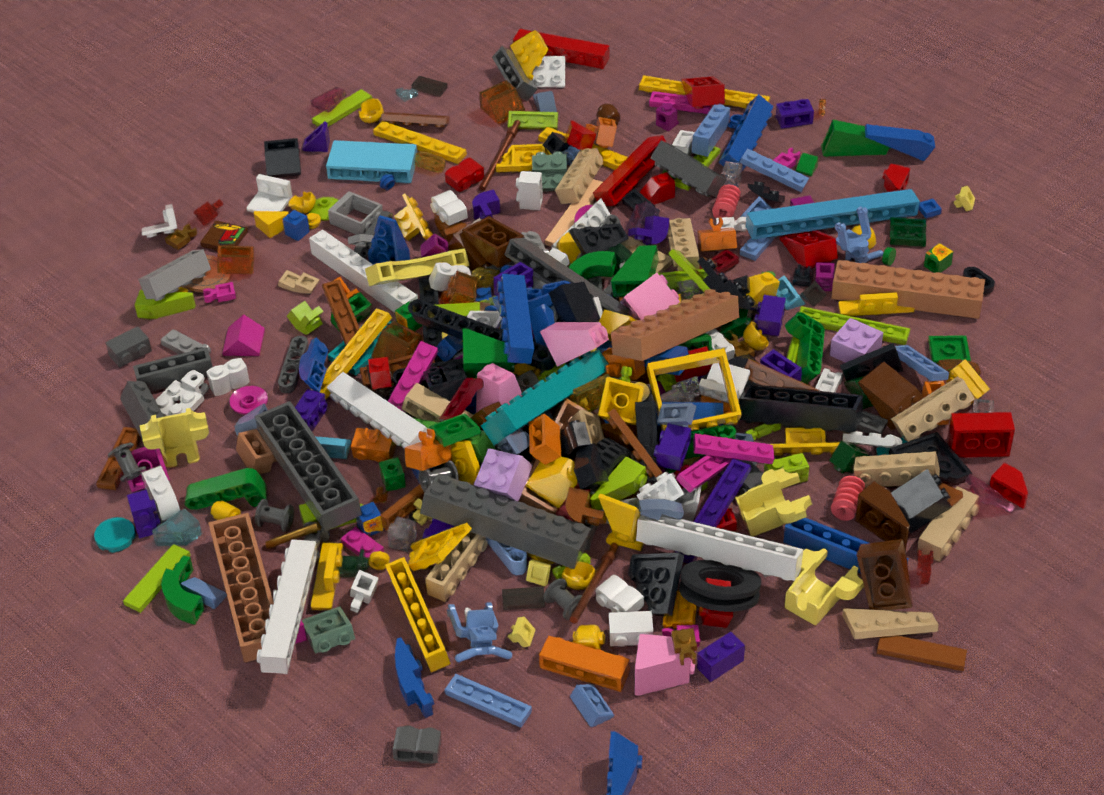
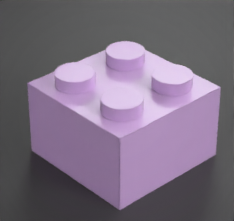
(855, 341)
(503, 474)

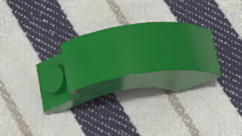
(595, 264)
(180, 603)

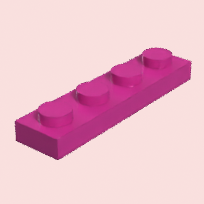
(678, 101)
(413, 373)
(733, 448)
(702, 471)

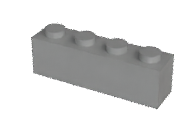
(174, 274)

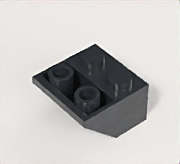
(282, 157)
(445, 379)

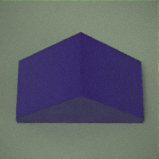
(318, 140)

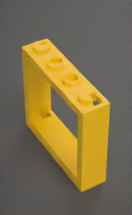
(692, 361)

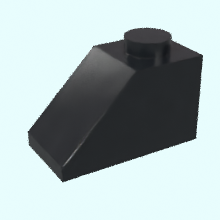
(589, 468)

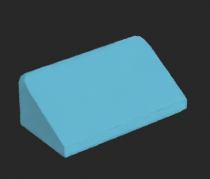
(788, 291)

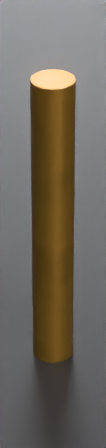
(293, 535)

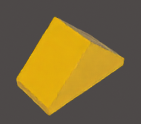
(270, 221)

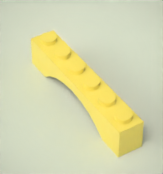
(409, 269)

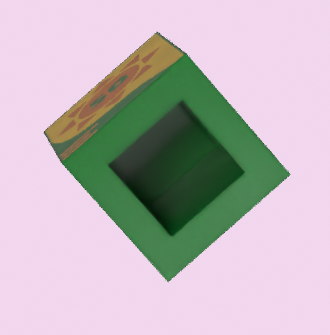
(938, 258)
(405, 318)

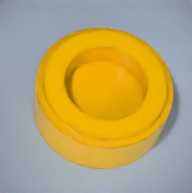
(378, 560)

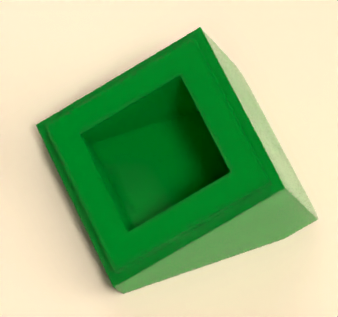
(807, 164)

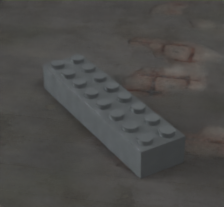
(308, 466)
(506, 520)

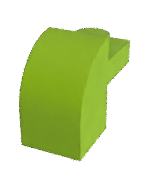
(305, 318)

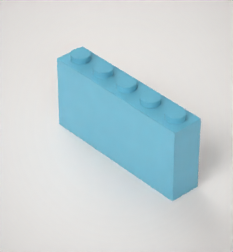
(371, 161)

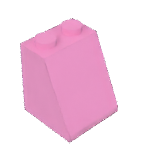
(650, 297)
(573, 339)
(498, 386)
(659, 666)

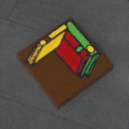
(223, 234)

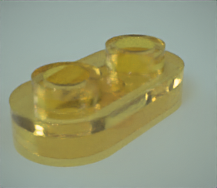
(430, 161)
(489, 274)

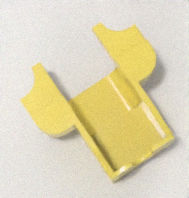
(176, 435)
(765, 505)
(813, 598)

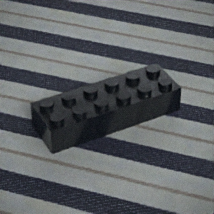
(801, 408)

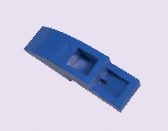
(312, 364)
(410, 679)

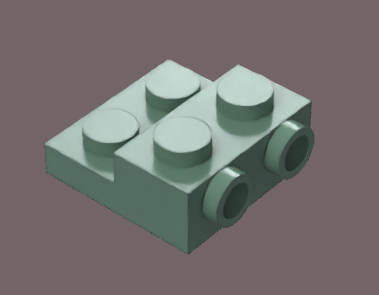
(552, 168)
(328, 630)

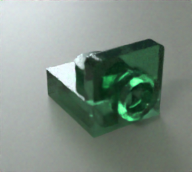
(353, 564)

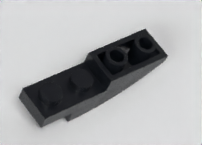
(720, 283)

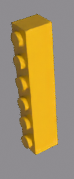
(418, 614)

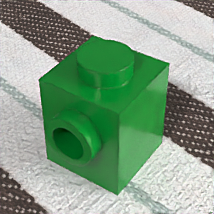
(394, 478)

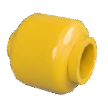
(589, 636)

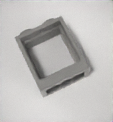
(345, 205)

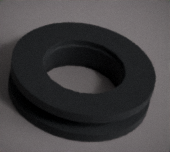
(738, 597)

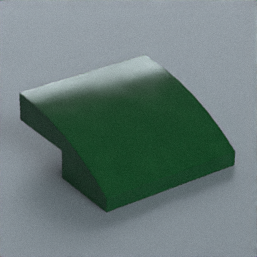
(908, 232)

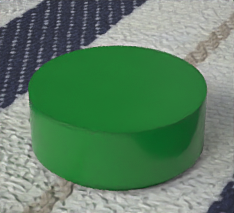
(889, 256)

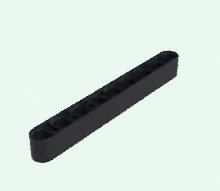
(454, 323)

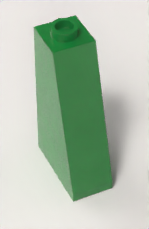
(849, 140)
(636, 270)

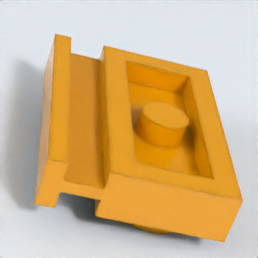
(683, 613)

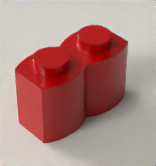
(464, 174)

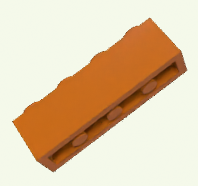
(584, 663)

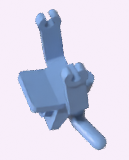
(856, 245)
(480, 630)

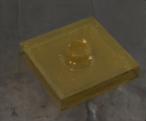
(590, 394)

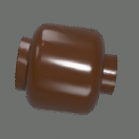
(608, 111)

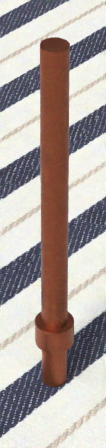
(511, 134)
(606, 560)

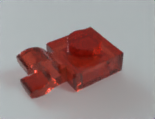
(207, 211)
(924, 566)

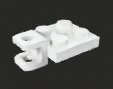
(187, 392)

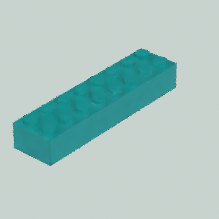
(544, 396)

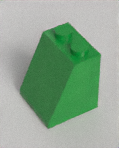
(482, 351)

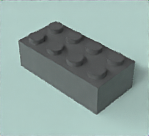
(687, 169)

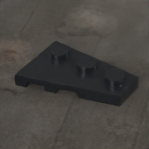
(598, 238)
(865, 364)

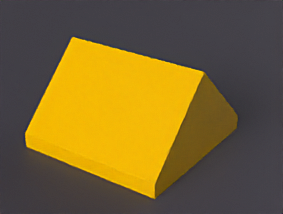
(622, 397)

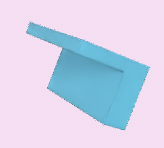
(335, 447)

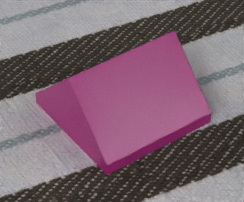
(244, 338)
(150, 459)

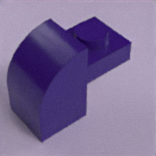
(486, 205)
(654, 231)

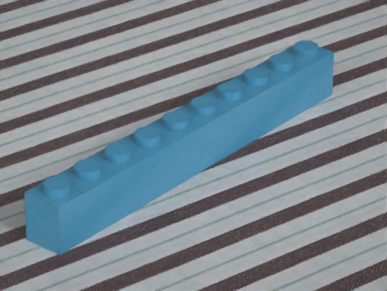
(828, 213)

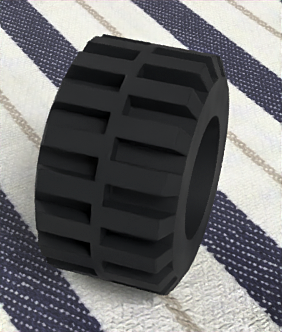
(611, 454)

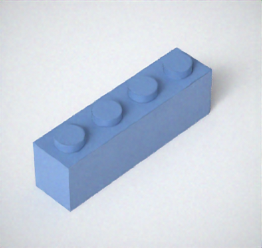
(710, 130)

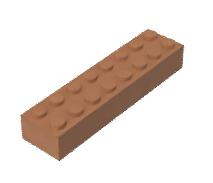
(914, 288)
(674, 325)
(243, 580)

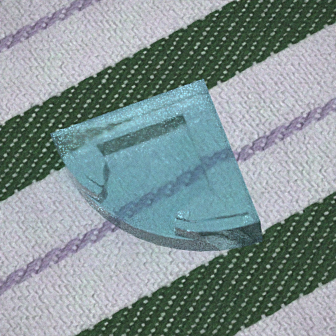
(406, 95)

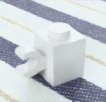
(362, 589)

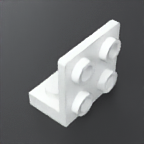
(550, 72)
(272, 194)
(169, 227)
(714, 384)
(665, 488)

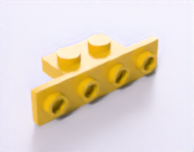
(411, 220)
(873, 304)
(804, 440)
(327, 576)

